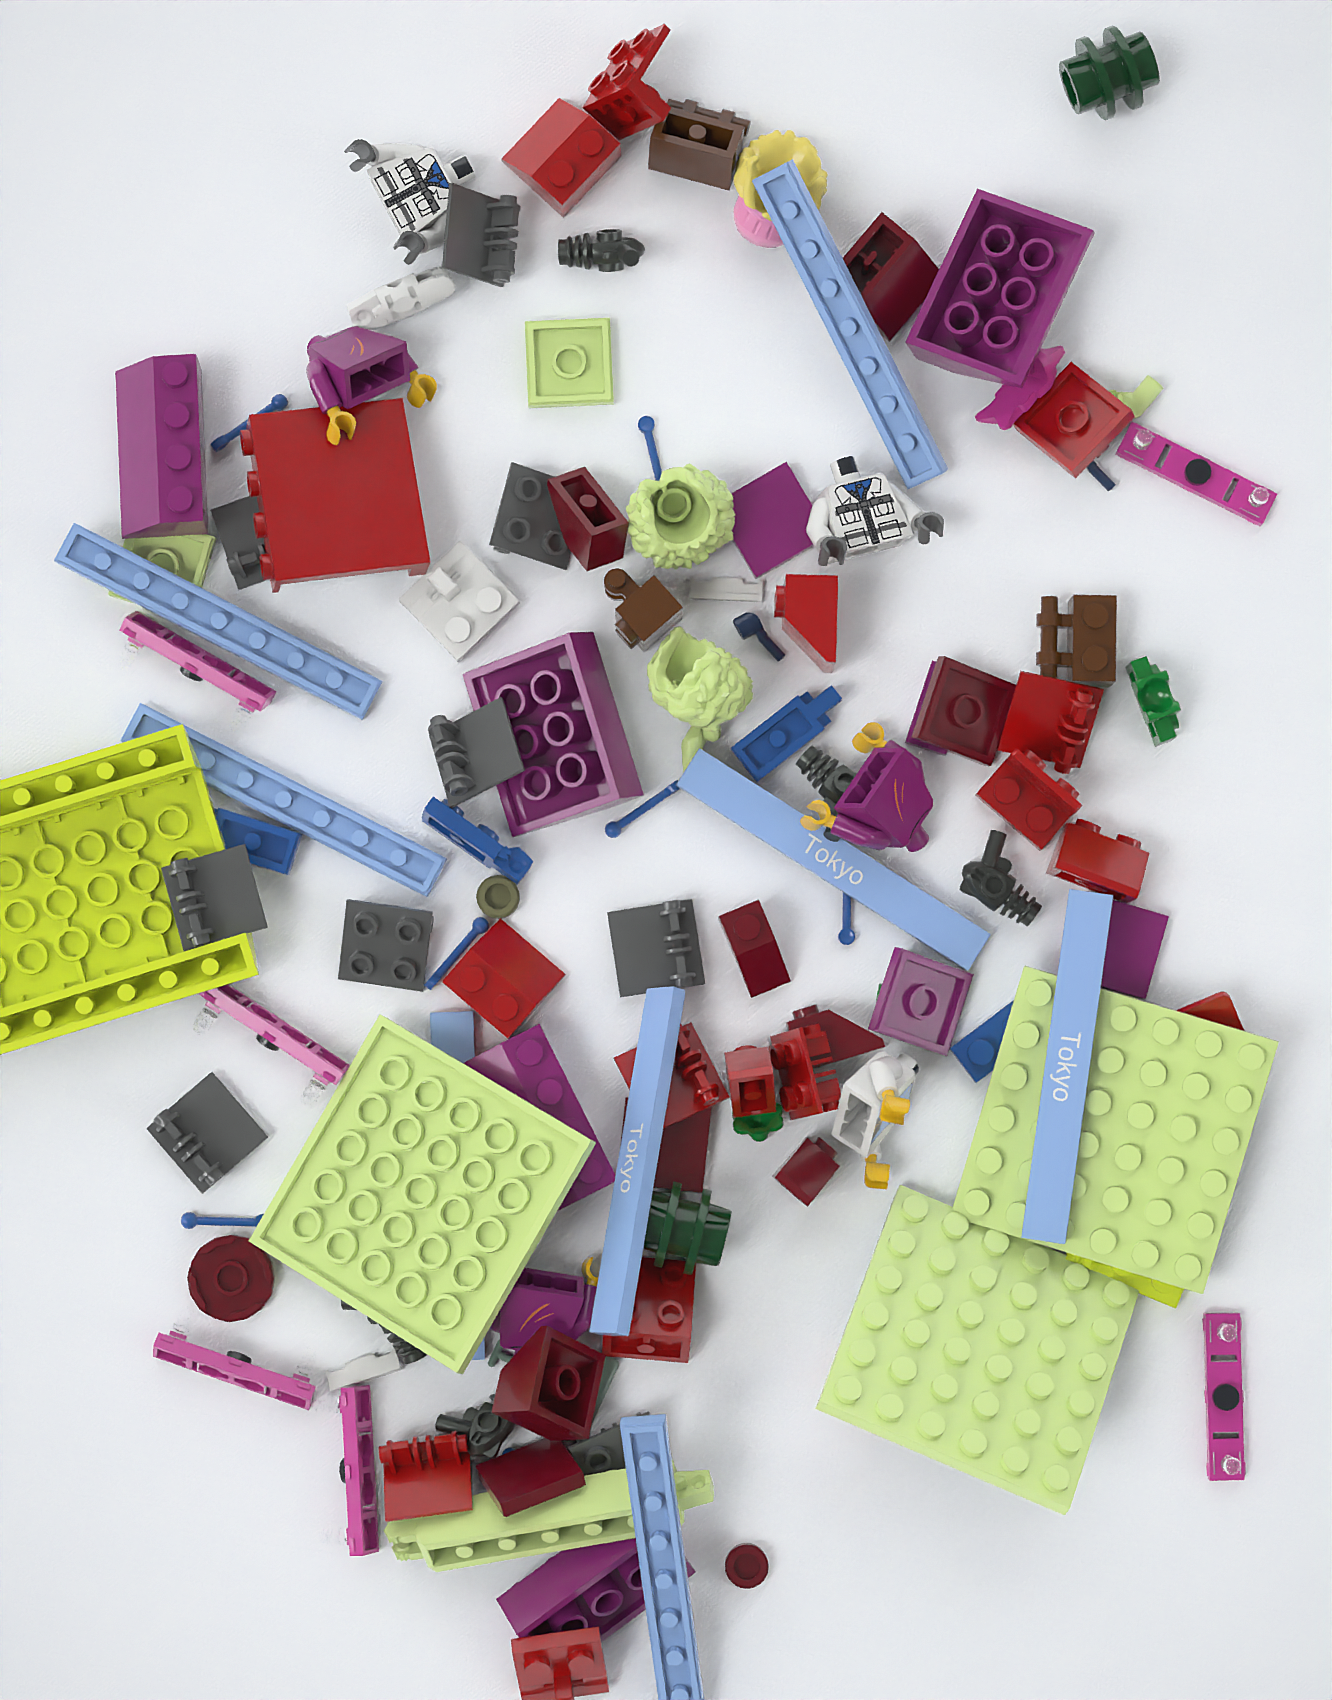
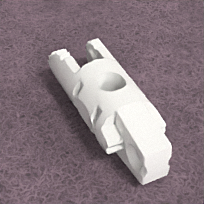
(401, 298)

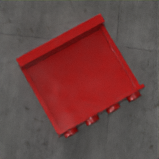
(332, 505)

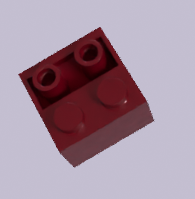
(890, 274)

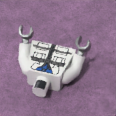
(412, 189)
(864, 516)

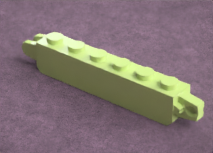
(577, 1519)

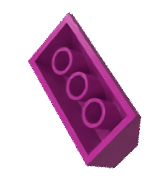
(161, 447)
(579, 1591)

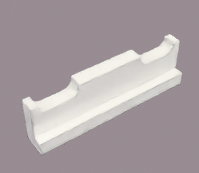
(725, 590)
(363, 1370)

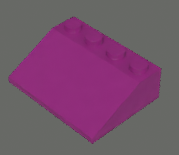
(998, 290)
(563, 730)
(533, 1072)

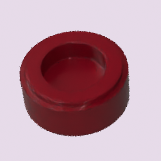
(746, 1565)

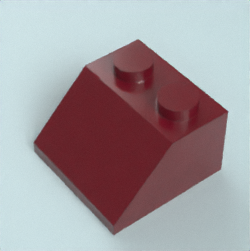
(551, 1386)

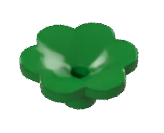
(759, 1125)

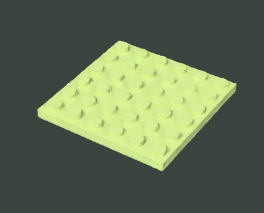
(1157, 1138)
(422, 1193)
(979, 1350)

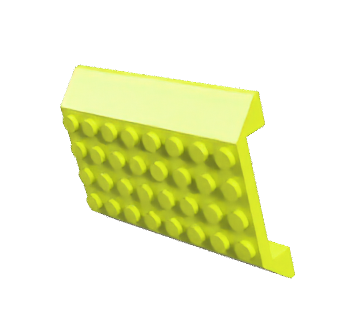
(86, 891)

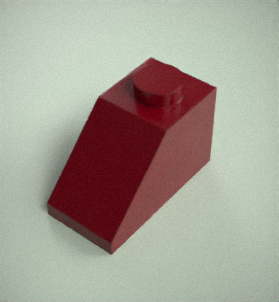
(588, 519)
(754, 948)
(844, 1036)
(807, 1169)

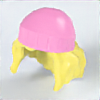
(761, 157)

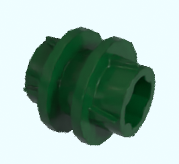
(1109, 72)
(686, 1228)

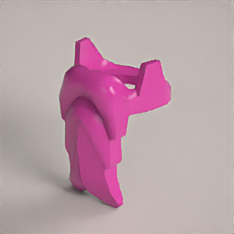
(1014, 401)

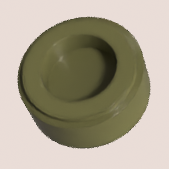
(498, 897)

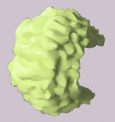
(680, 517)
(698, 681)

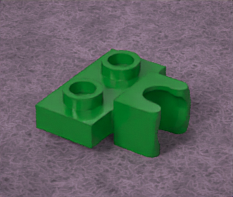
(1154, 700)

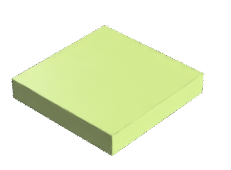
(569, 363)
(181, 555)

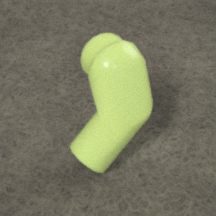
(1141, 397)
(694, 740)

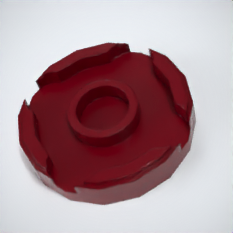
(231, 1278)

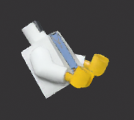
(871, 1106)

